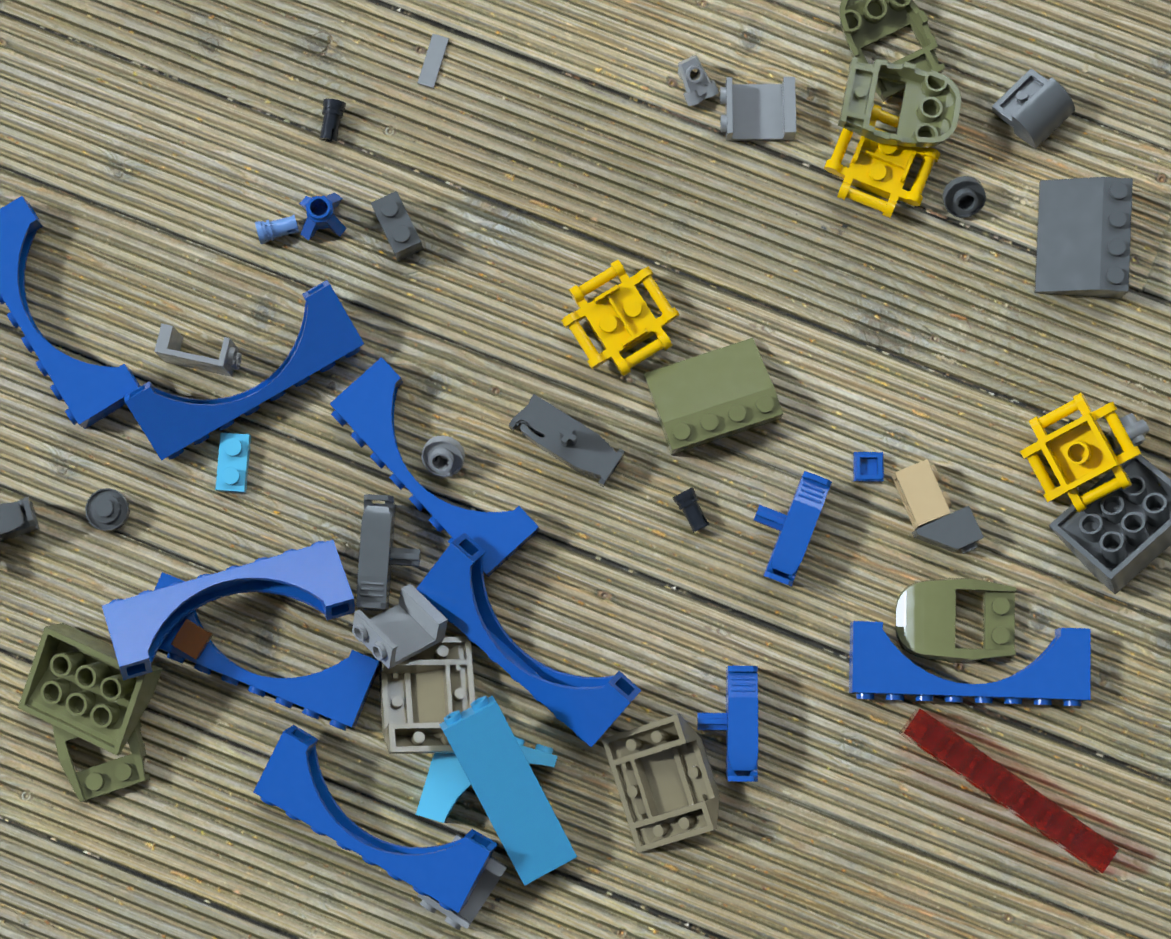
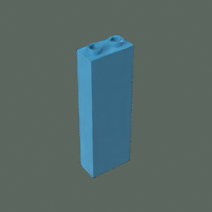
(507, 789)

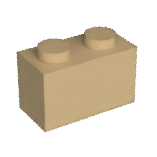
(921, 493)

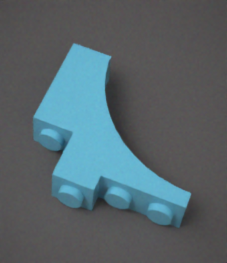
(448, 781)

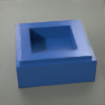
(868, 467)

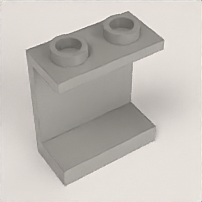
(759, 111)
(169, 347)
(401, 629)
(483, 889)

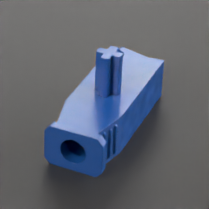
(794, 527)
(738, 722)

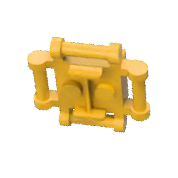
(880, 168)
(620, 318)
(1079, 452)

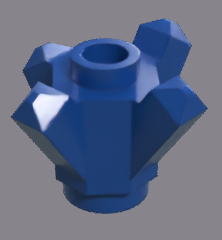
(321, 215)

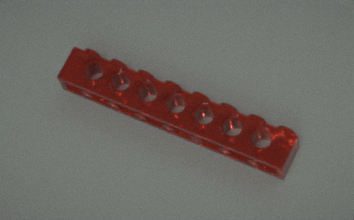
(1009, 791)

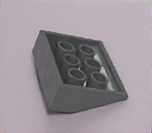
(1084, 237)
(1123, 529)

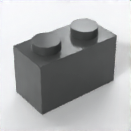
(397, 226)

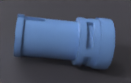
(276, 228)

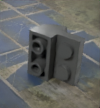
(1034, 107)

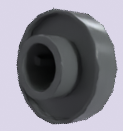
(964, 196)
(107, 509)

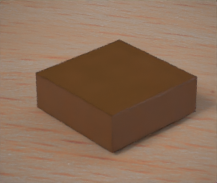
(191, 639)

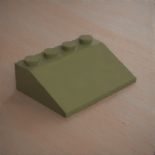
(713, 396)
(82, 691)

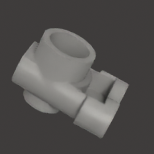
(700, 86)
(1135, 429)

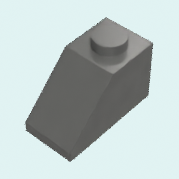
(952, 531)

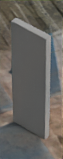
(433, 61)

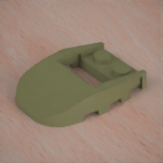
(872, 20)
(927, 109)
(928, 620)
(106, 776)

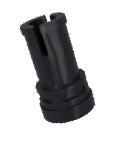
(332, 112)
(688, 504)

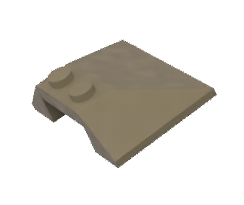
(422, 693)
(663, 782)

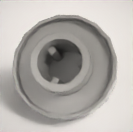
(443, 456)

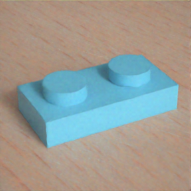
(233, 462)

